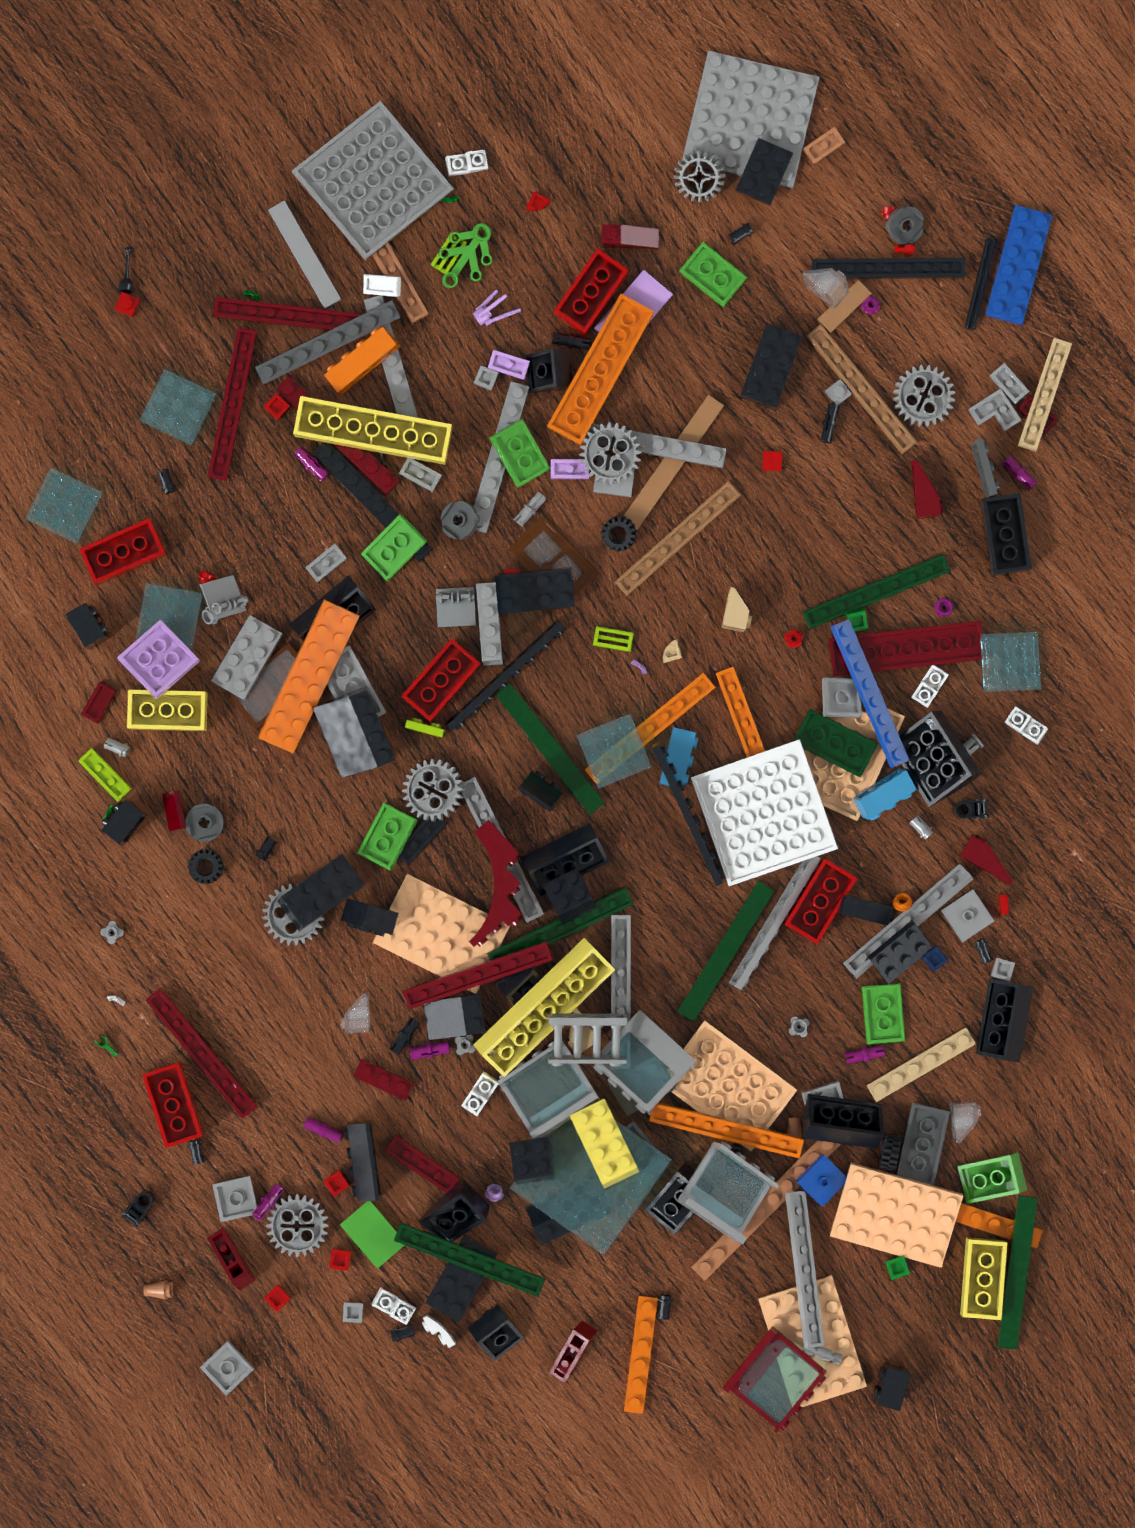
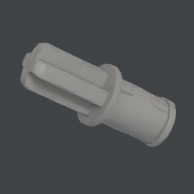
(530, 509)

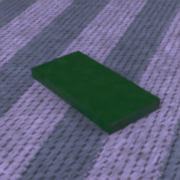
(835, 743)

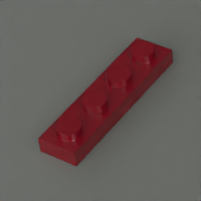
(421, 1164)

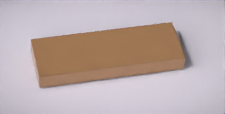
(834, 317)

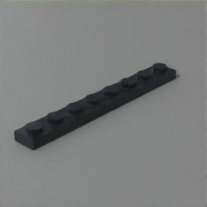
(894, 268)
(361, 489)
(510, 670)
(685, 806)

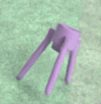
(483, 313)

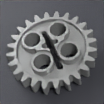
(908, 389)
(627, 457)
(441, 774)
(278, 924)
(297, 1243)

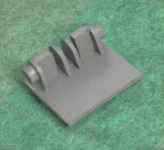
(223, 597)
(455, 607)

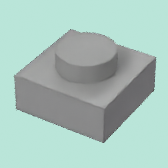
(486, 378)
(838, 392)
(1002, 969)
(353, 1312)

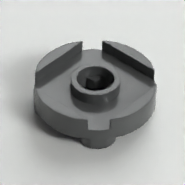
(895, 224)
(469, 523)
(213, 829)

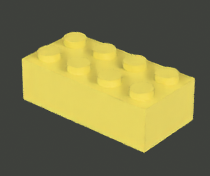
(169, 712)
(604, 1143)
(983, 1278)

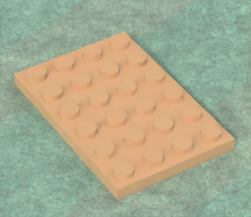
(836, 784)
(437, 930)
(731, 1082)
(896, 1215)
(783, 1313)

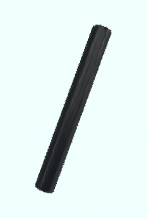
(980, 284)

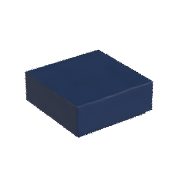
(934, 959)

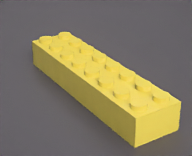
(372, 430)
(556, 992)

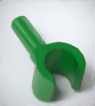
(104, 1043)

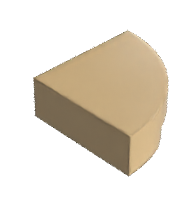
(672, 652)

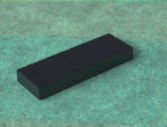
(420, 839)
(865, 909)

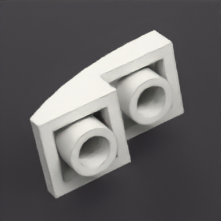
(466, 163)
(930, 685)
(1026, 725)
(480, 1093)
(393, 1305)
(434, 1326)

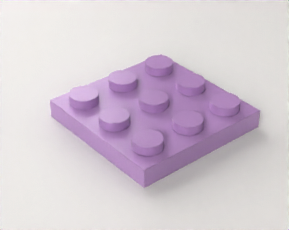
(158, 659)

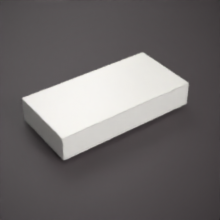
(382, 285)

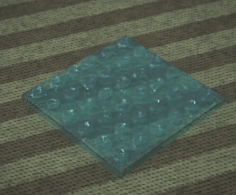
(577, 1195)

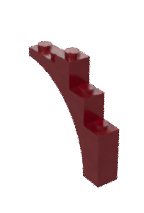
(502, 909)

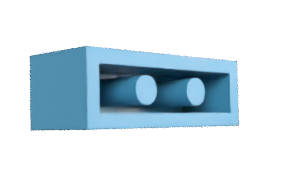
(679, 753)
(884, 794)

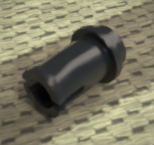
(741, 233)
(166, 481)
(266, 848)
(983, 950)
(196, 1152)
(664, 1306)
(402, 1333)

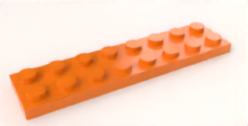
(600, 369)
(308, 676)

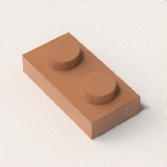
(824, 146)

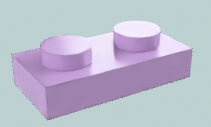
(508, 364)
(568, 469)

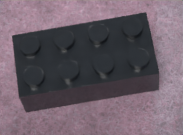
(771, 366)
(1005, 534)
(535, 590)
(320, 892)
(458, 1285)

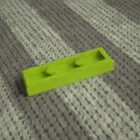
(105, 775)

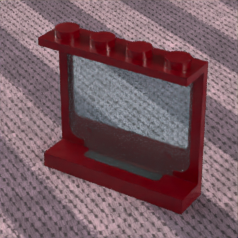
(776, 1379)

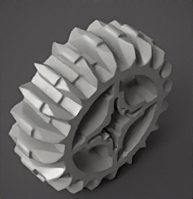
(708, 175)

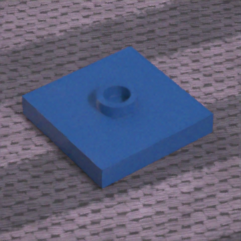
(822, 1180)

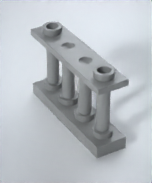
(597, 1022)

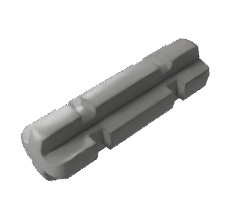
(825, 1354)

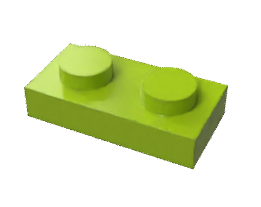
(433, 729)

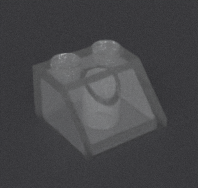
(827, 285)
(358, 1016)
(963, 1118)

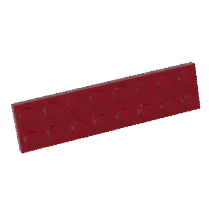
(914, 647)

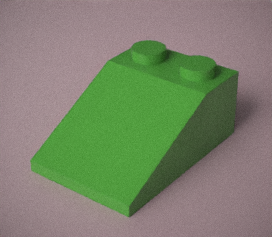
(992, 1178)

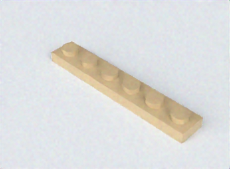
(1044, 394)
(921, 1064)

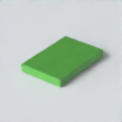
(713, 274)
(519, 453)
(394, 547)
(387, 836)
(883, 1013)
(372, 1233)

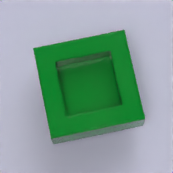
(858, 619)
(897, 1267)

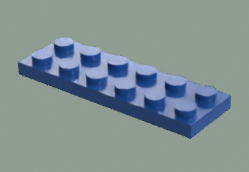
(1018, 265)

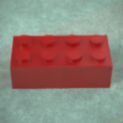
(591, 292)
(123, 552)
(441, 680)
(820, 901)
(173, 1104)

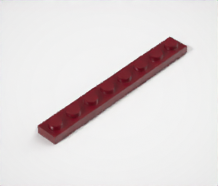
(280, 314)
(232, 404)
(360, 458)
(477, 975)
(201, 1053)

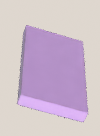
(646, 292)

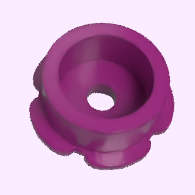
(870, 310)
(943, 612)

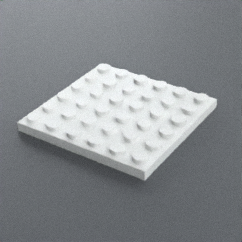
(764, 812)

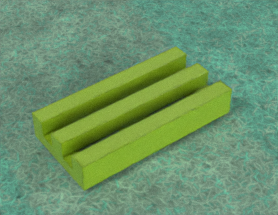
(454, 259)
(619, 632)

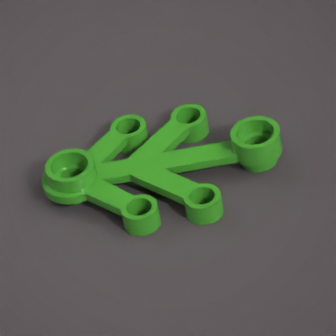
(467, 252)

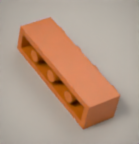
(361, 360)

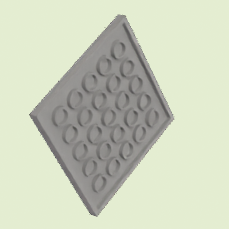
(749, 102)
(372, 180)

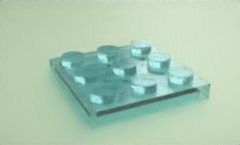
(178, 407)
(64, 505)
(174, 607)
(1010, 662)
(614, 751)

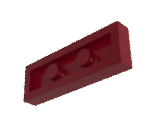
(383, 1079)

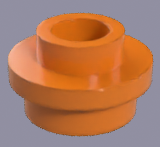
(902, 898)

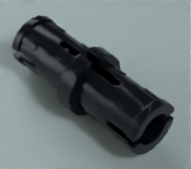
(571, 340)
(829, 423)
(404, 1036)

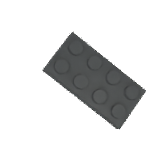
(923, 1143)

